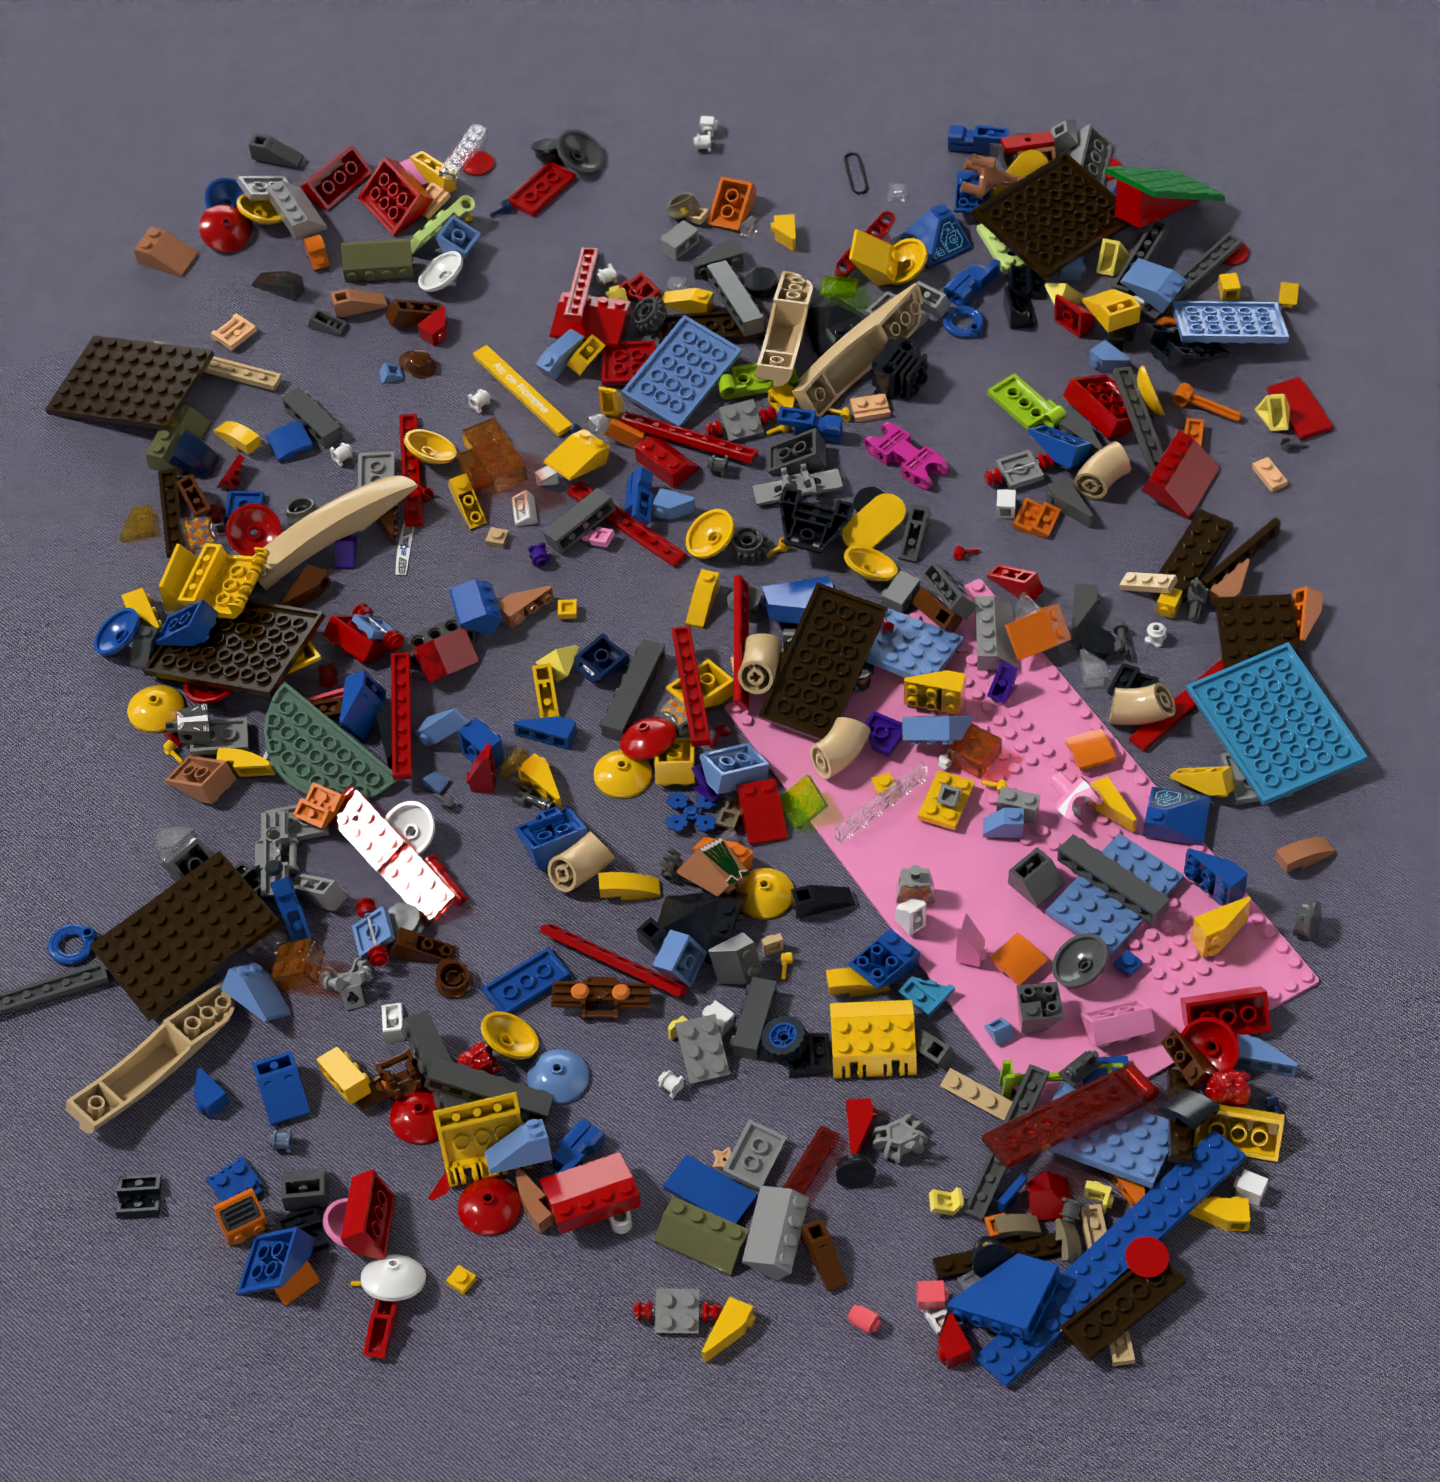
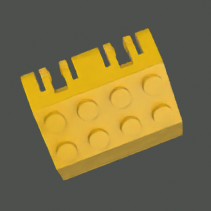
(223, 579)
(872, 1037)
(472, 1129)

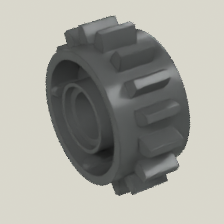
(649, 314)
(748, 544)

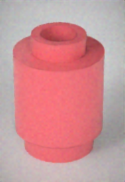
(864, 1319)

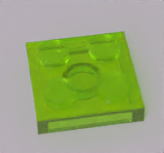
(839, 286)
(803, 802)

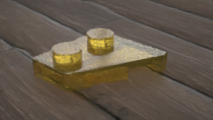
(138, 524)
(513, 762)

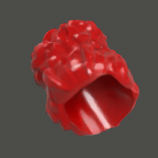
(480, 1058)
(1229, 1088)

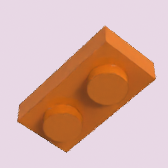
(1194, 429)

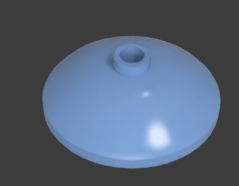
(564, 1084)

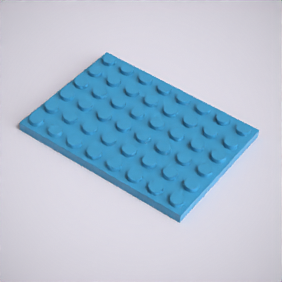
(1276, 723)

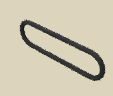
(848, 173)

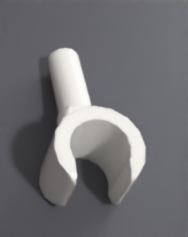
(944, 762)

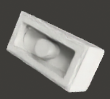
(392, 1022)

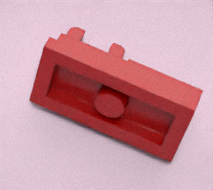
(230, 476)

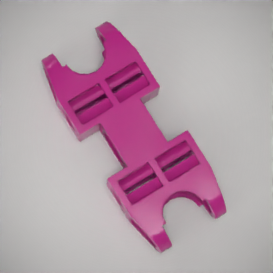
(913, 461)

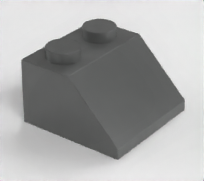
(186, 858)
(736, 960)

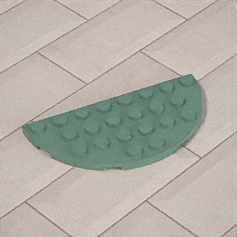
(314, 749)

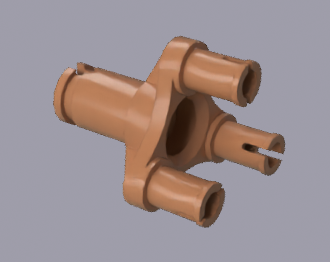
(988, 176)

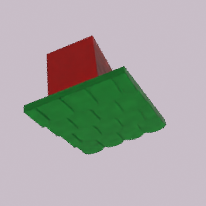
(1156, 193)

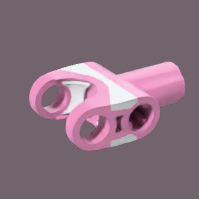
(1073, 796)

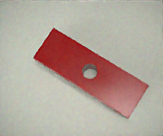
(1027, 142)

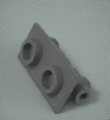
(1080, 1068)

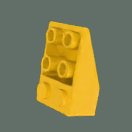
(1113, 309)
(936, 691)

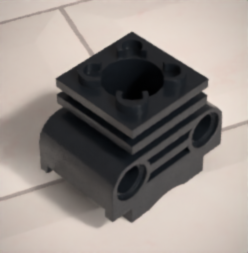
(899, 369)

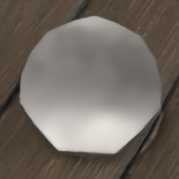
(406, 916)

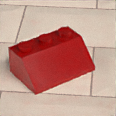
(664, 461)
(344, 633)

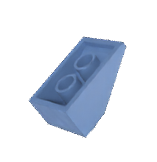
(1153, 283)
(255, 991)
(519, 1148)

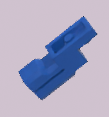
(975, 140)
(972, 279)
(804, 420)
(638, 498)
(290, 909)
(577, 1145)

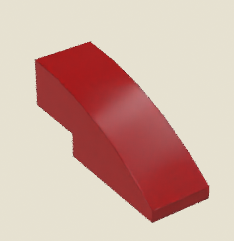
(381, 1328)

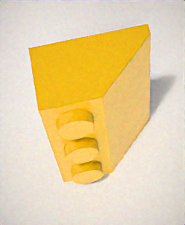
(175, 577)

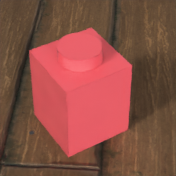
(931, 1295)

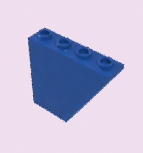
(788, 600)
(1009, 1297)

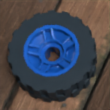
(785, 1028)

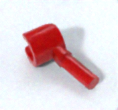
(426, 491)
(960, 551)
(887, 626)
(719, 728)

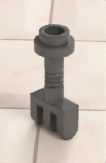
(1120, 629)
(526, 795)
(672, 861)

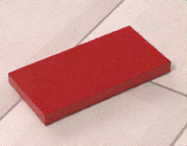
(541, 188)
(1305, 413)

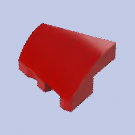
(640, 288)

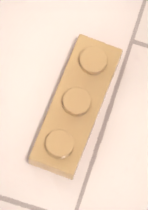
(1148, 582)

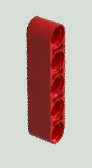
(878, 226)

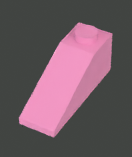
(970, 942)

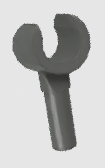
(1287, 443)
(448, 802)

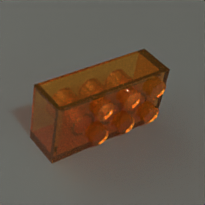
(494, 455)

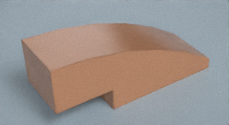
(1303, 853)
(533, 1202)

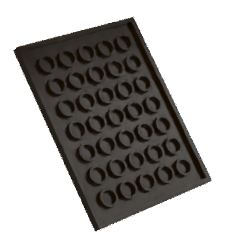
(1052, 215)
(130, 382)
(243, 652)
(185, 935)

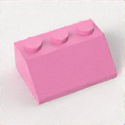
(1118, 1022)

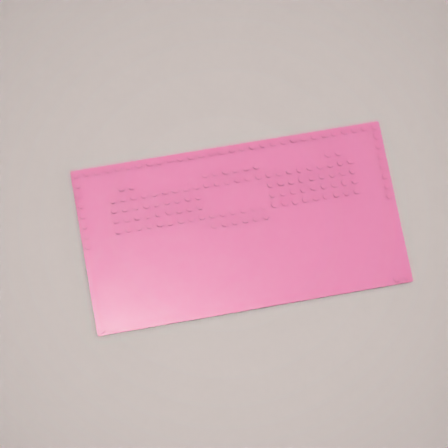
(974, 869)

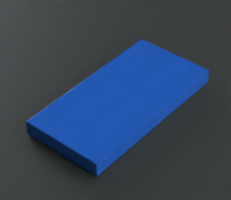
(526, 982)
(709, 1190)

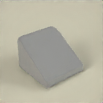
(949, 795)

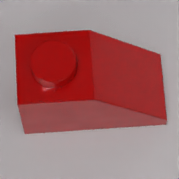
(434, 327)
(952, 1344)

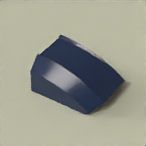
(194, 456)
(600, 659)

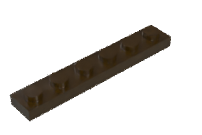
(170, 510)
(1246, 550)
(1178, 1133)
(960, 1263)

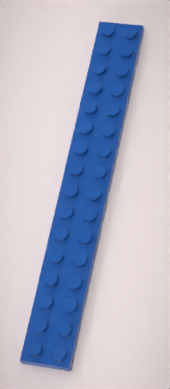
(1105, 1260)

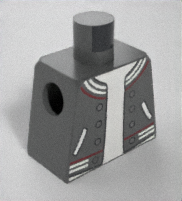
(191, 725)

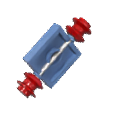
(376, 627)
(373, 932)

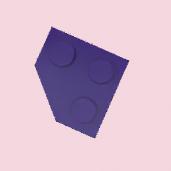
(884, 733)

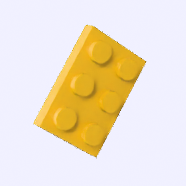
(942, 814)

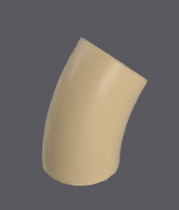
(1102, 471)
(760, 663)
(1141, 705)
(839, 746)
(579, 863)

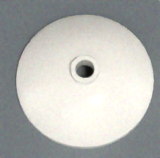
(441, 272)
(413, 817)
(393, 1278)

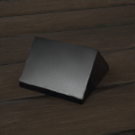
(1018, 309)

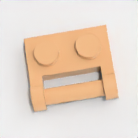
(233, 332)

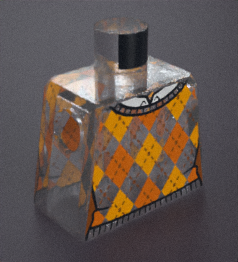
(199, 531)

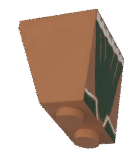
(715, 868)

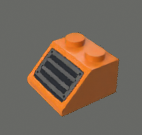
(240, 1217)

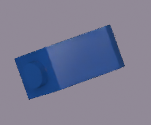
(208, 1094)

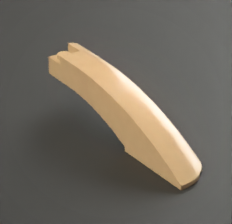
(785, 329)
(855, 351)
(330, 524)
(152, 1060)

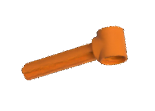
(1185, 395)

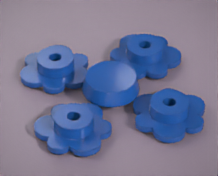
(690, 813)

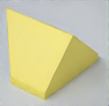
(1112, 257)
(1065, 291)
(1274, 412)
(561, 661)

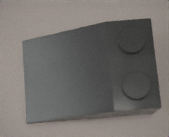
(800, 449)

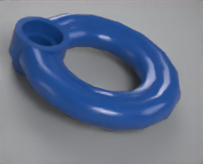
(973, 330)
(68, 930)

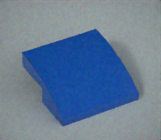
(289, 440)

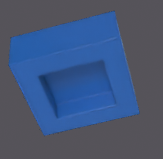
(1128, 963)

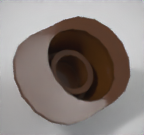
(418, 363)

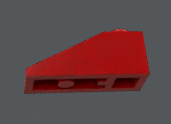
(1017, 580)
(482, 773)
(859, 1122)

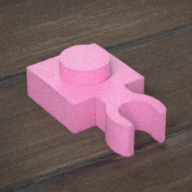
(599, 537)

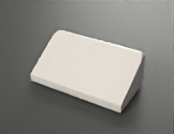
(524, 509)

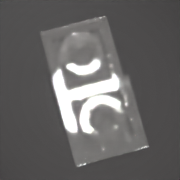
(599, 425)

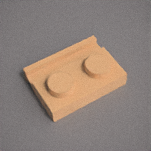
(440, 197)
(870, 407)

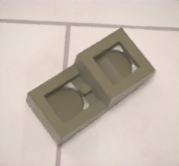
(730, 814)
(1017, 1224)
(1068, 1235)

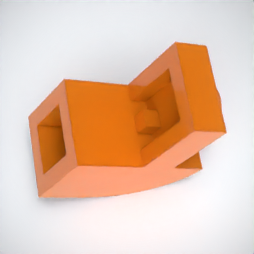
(316, 251)

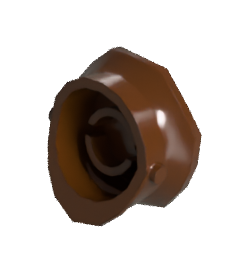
(453, 979)

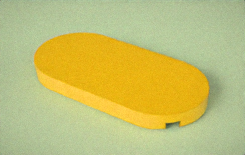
(1024, 165)
(874, 521)

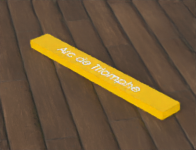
(522, 390)

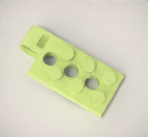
(434, 226)
(999, 250)

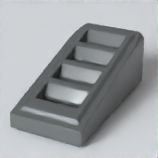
(315, 324)

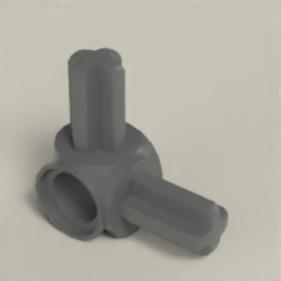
(1197, 598)

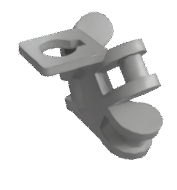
(347, 981)
(902, 1132)

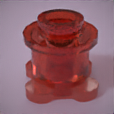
(216, 514)
(328, 675)

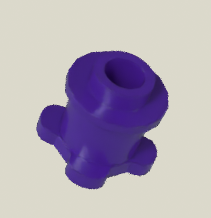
(539, 555)

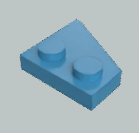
(925, 995)

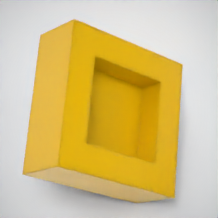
(567, 609)
(882, 782)
(461, 1280)

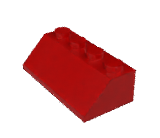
(336, 178)
(1242, 1009)
(368, 1216)

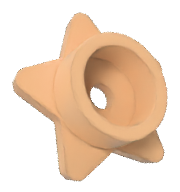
(719, 1155)

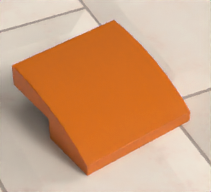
(1036, 518)
(1090, 749)
(319, 806)
(1018, 958)

